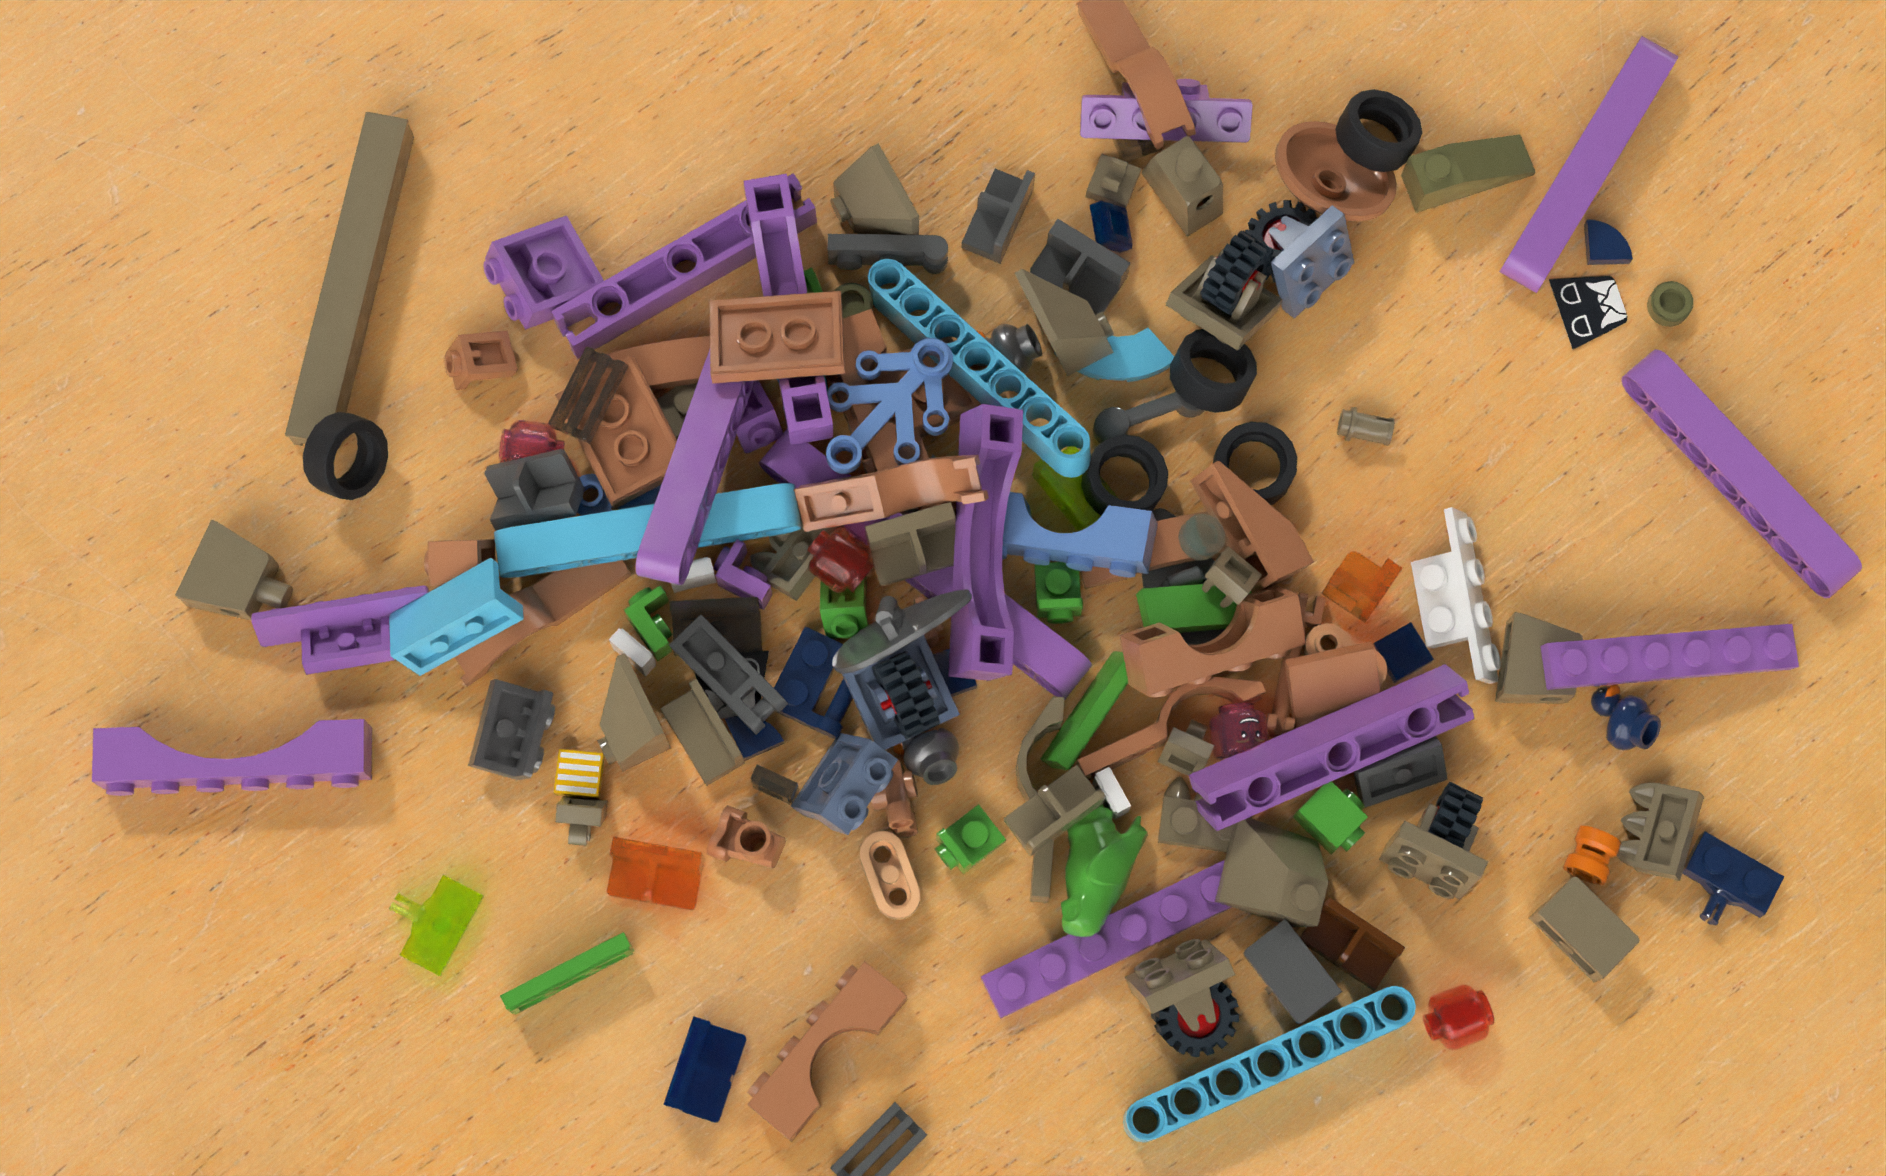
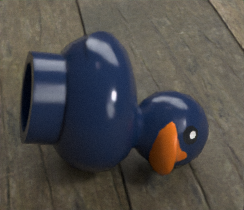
(1629, 720)

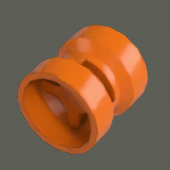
(1592, 855)

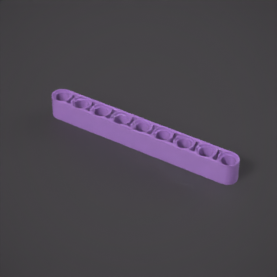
(1036, 647)

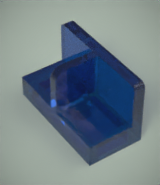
(705, 1070)

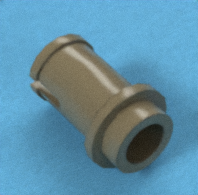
(1365, 427)

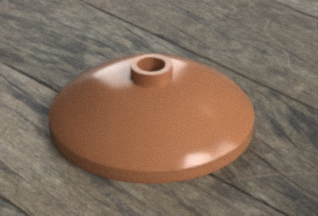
(1325, 176)

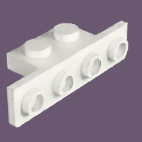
(1453, 598)

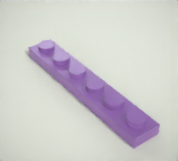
(1669, 656)
(1120, 937)

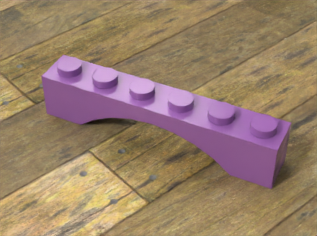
(782, 273)
(982, 629)
(325, 752)

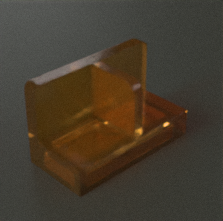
(1360, 584)
(655, 873)

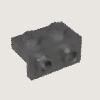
(512, 730)

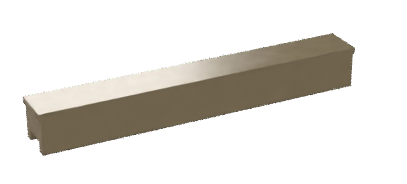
(351, 273)

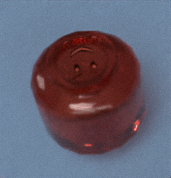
(840, 559)
(1458, 1017)

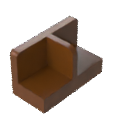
(1352, 944)

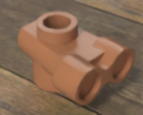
(897, 802)
(738, 836)

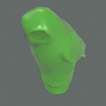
(1097, 870)

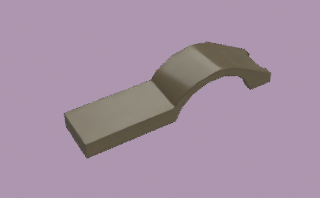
(1047, 722)

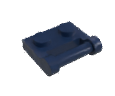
(805, 680)

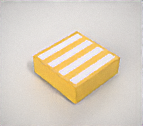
(579, 774)

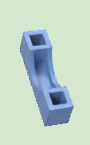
(1116, 541)

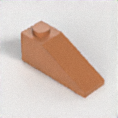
(1252, 526)

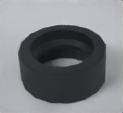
(1368, 149)
(1202, 391)
(1271, 437)
(322, 449)
(1140, 452)

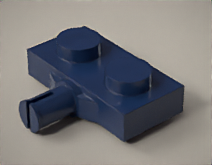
(1730, 878)

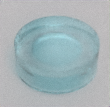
(1201, 537)

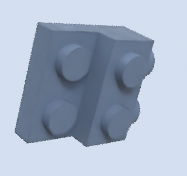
(845, 783)

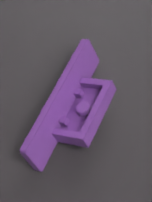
(1121, 117)
(336, 631)

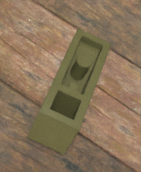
(1464, 170)

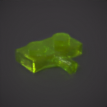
(437, 923)

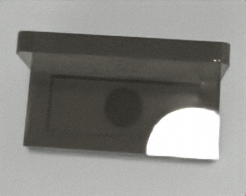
(733, 618)

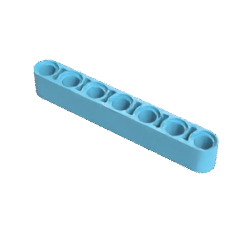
(972, 349)
(619, 533)
(1291, 1060)

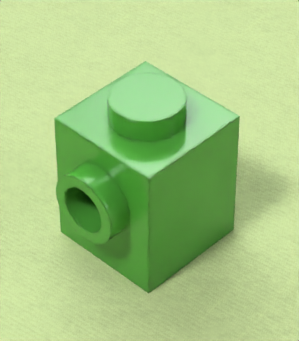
(1333, 817)

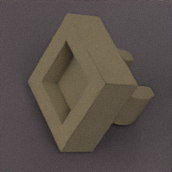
(1113, 181)
(1232, 577)
(1187, 750)
(581, 815)

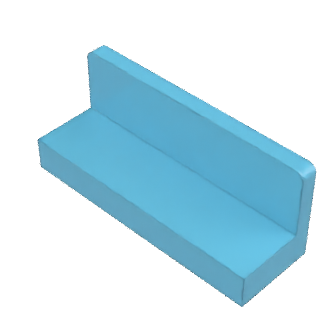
(452, 619)

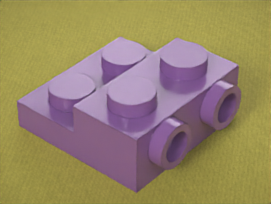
(540, 270)

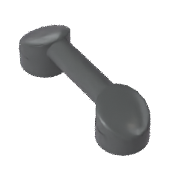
(1116, 421)

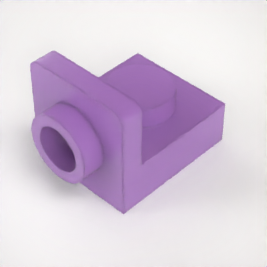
(759, 421)
(740, 582)

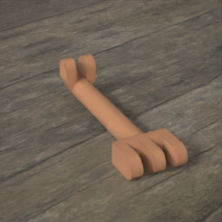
(1279, 720)

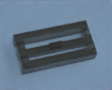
(573, 388)

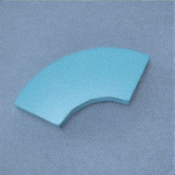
(1133, 358)

